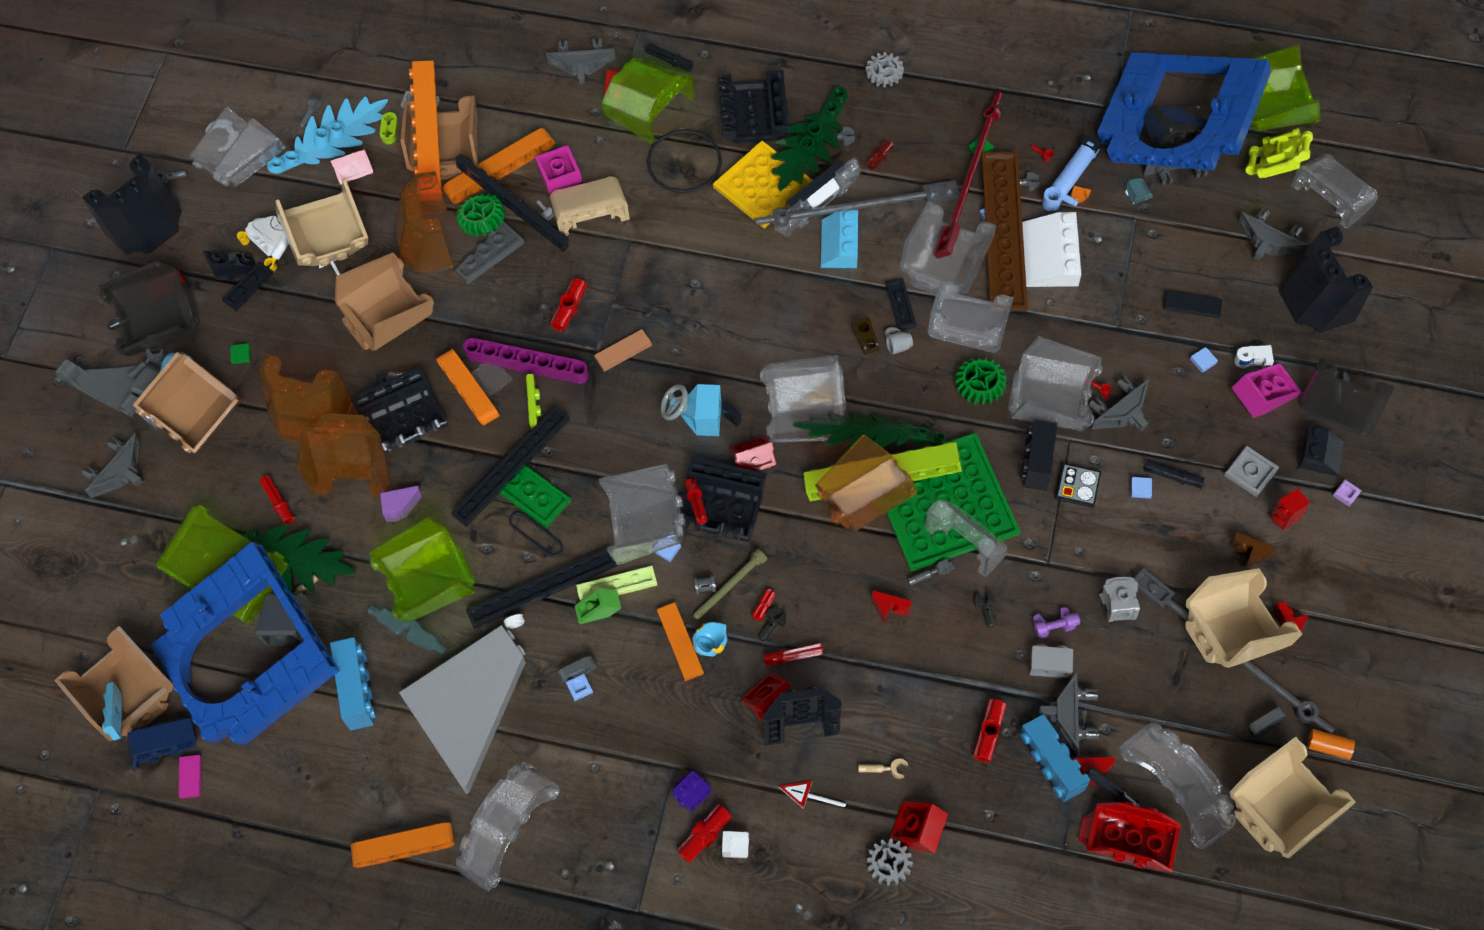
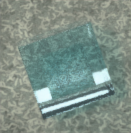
(1138, 191)

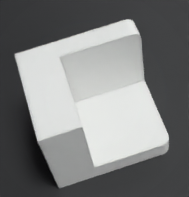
(735, 844)

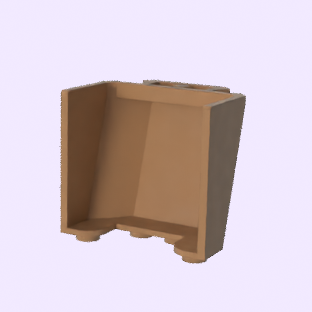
(456, 136)
(379, 302)
(187, 402)
(135, 675)

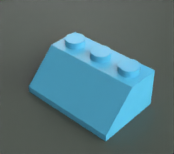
(840, 240)

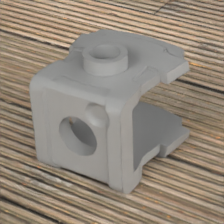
(1120, 598)

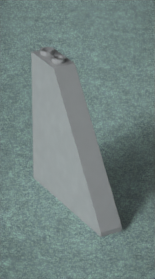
(466, 700)

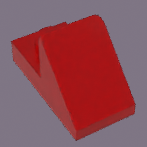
(886, 602)
(1285, 614)

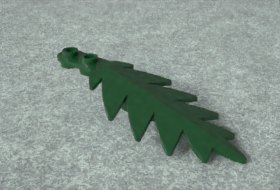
(811, 142)
(880, 430)
(302, 559)

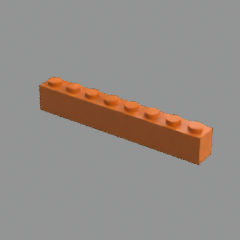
(425, 118)

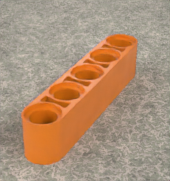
(467, 387)
(402, 845)

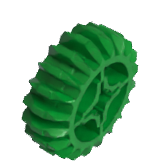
(480, 214)
(984, 372)

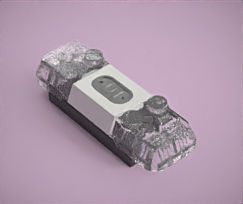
(820, 192)

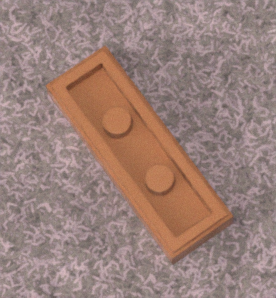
(623, 350)

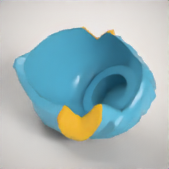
(710, 639)

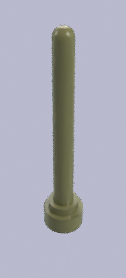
(757, 558)

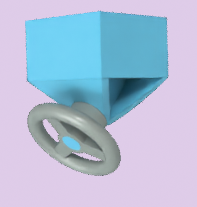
(698, 409)

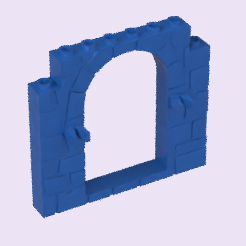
(1226, 125)
(273, 691)

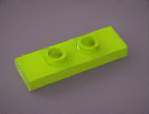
(533, 395)

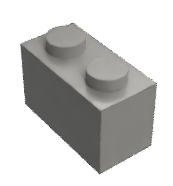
(1051, 661)

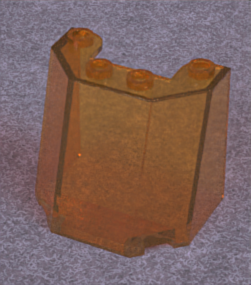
(417, 240)
(299, 404)
(342, 449)
(864, 485)

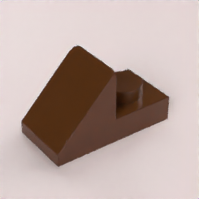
(1257, 549)

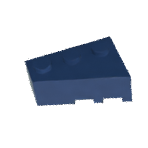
(160, 740)

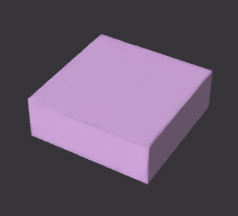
(1347, 493)

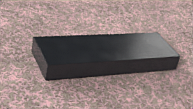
(247, 286)
(900, 304)
(1193, 304)

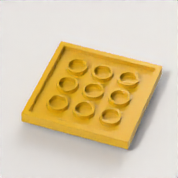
(753, 185)

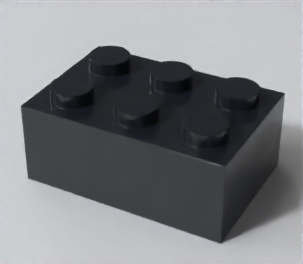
(1039, 454)

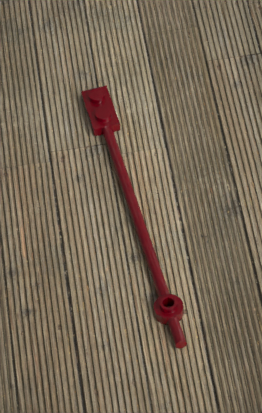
(950, 232)

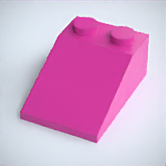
(1266, 389)

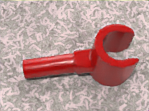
(1045, 158)
(1103, 389)

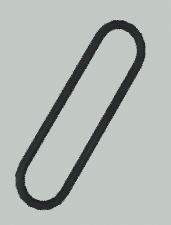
(534, 543)

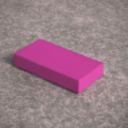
(190, 776)

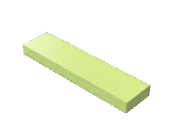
(622, 582)

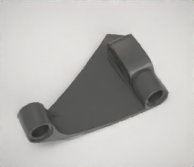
(110, 384)

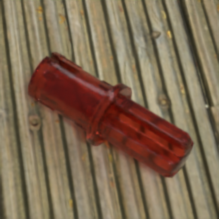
(880, 155)

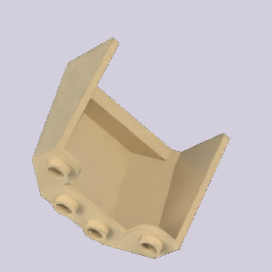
(323, 229)
(1232, 621)
(1285, 801)

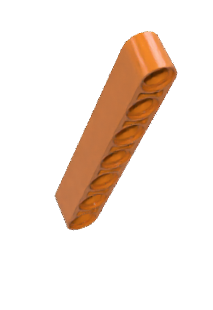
(501, 164)

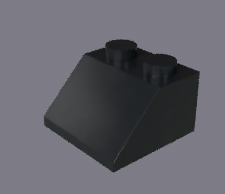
(1321, 451)

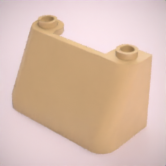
(588, 202)

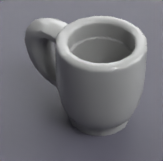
(897, 340)

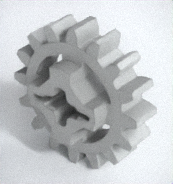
(884, 69)
(897, 860)

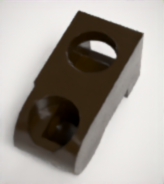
(865, 335)

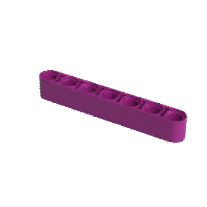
(533, 366)

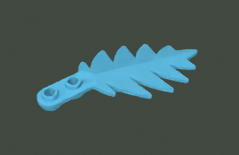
(331, 134)

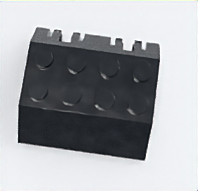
(753, 108)
(401, 409)
(729, 498)
(801, 708)

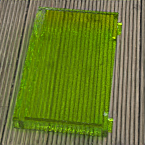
(205, 546)

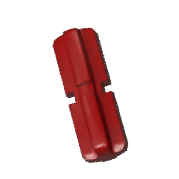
(761, 607)

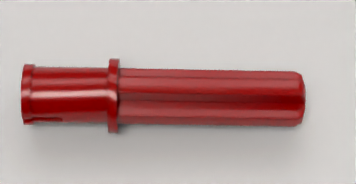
(694, 496)
(279, 504)
(792, 654)

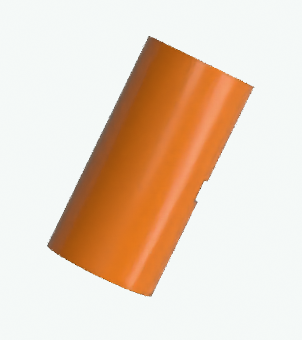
(1331, 744)

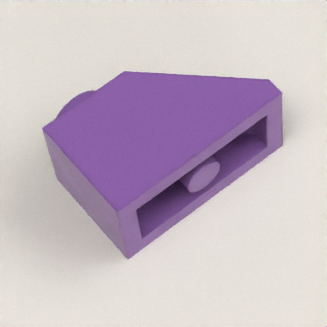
(399, 503)

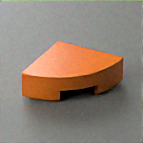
(1080, 194)

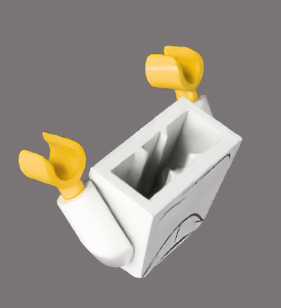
(268, 236)

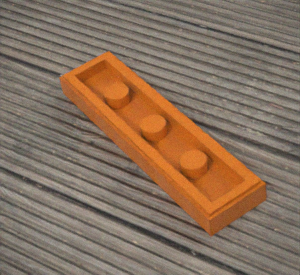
(680, 641)

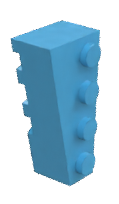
(1054, 758)

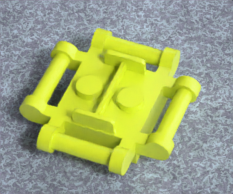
(1280, 153)

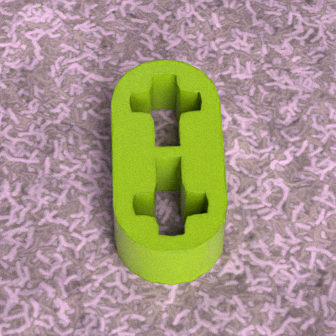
(393, 128)

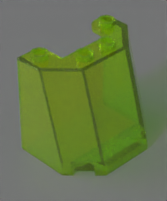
(642, 92)
(1287, 94)
(423, 570)

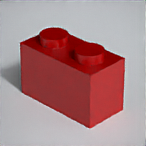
(1290, 509)

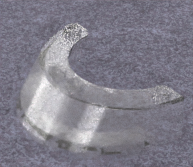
(1187, 778)
(498, 821)

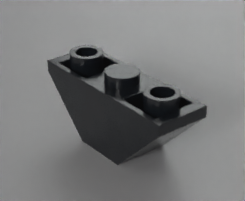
(229, 264)

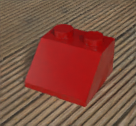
(919, 826)

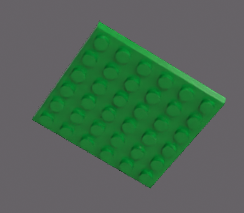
(972, 489)

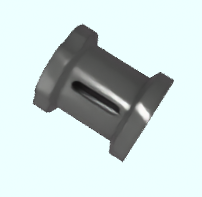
(704, 584)

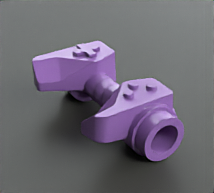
(1067, 622)

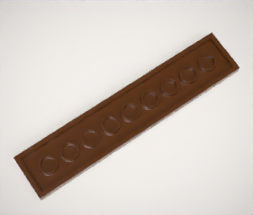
(1004, 210)

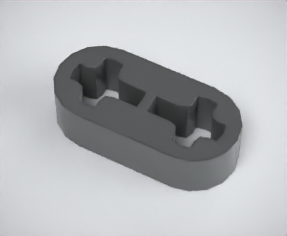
(577, 668)
(1267, 721)

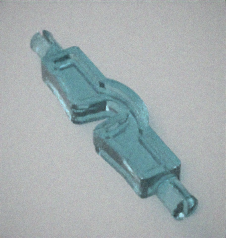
(415, 635)

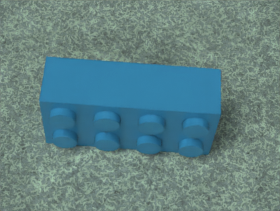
(352, 684)

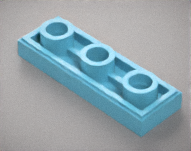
(112, 711)

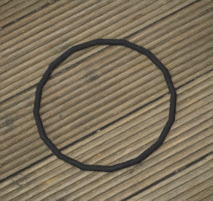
(686, 190)

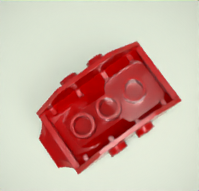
(1131, 835)

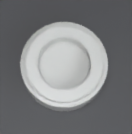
(514, 621)

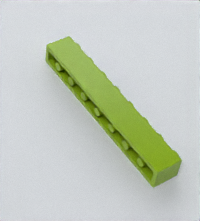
(918, 464)

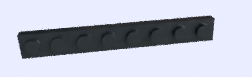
(507, 198)
(510, 466)
(540, 588)

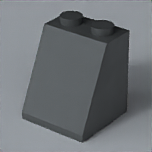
(275, 625)

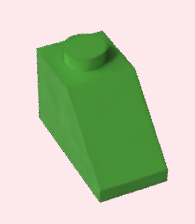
(598, 606)

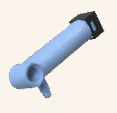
(1058, 191)

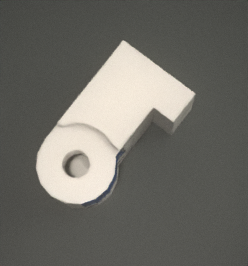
(1254, 356)

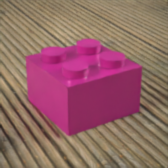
(558, 169)

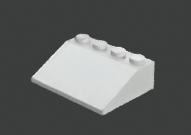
(1052, 250)

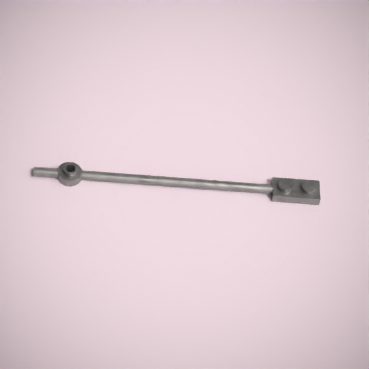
(931, 192)
(1161, 596)

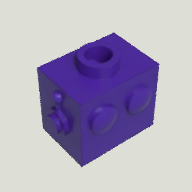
(691, 791)

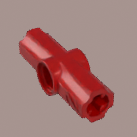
(572, 296)
(992, 719)
(704, 834)

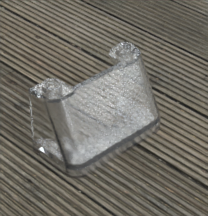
(1338, 186)
(969, 319)
(948, 515)

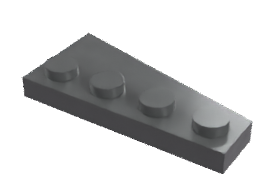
(494, 249)

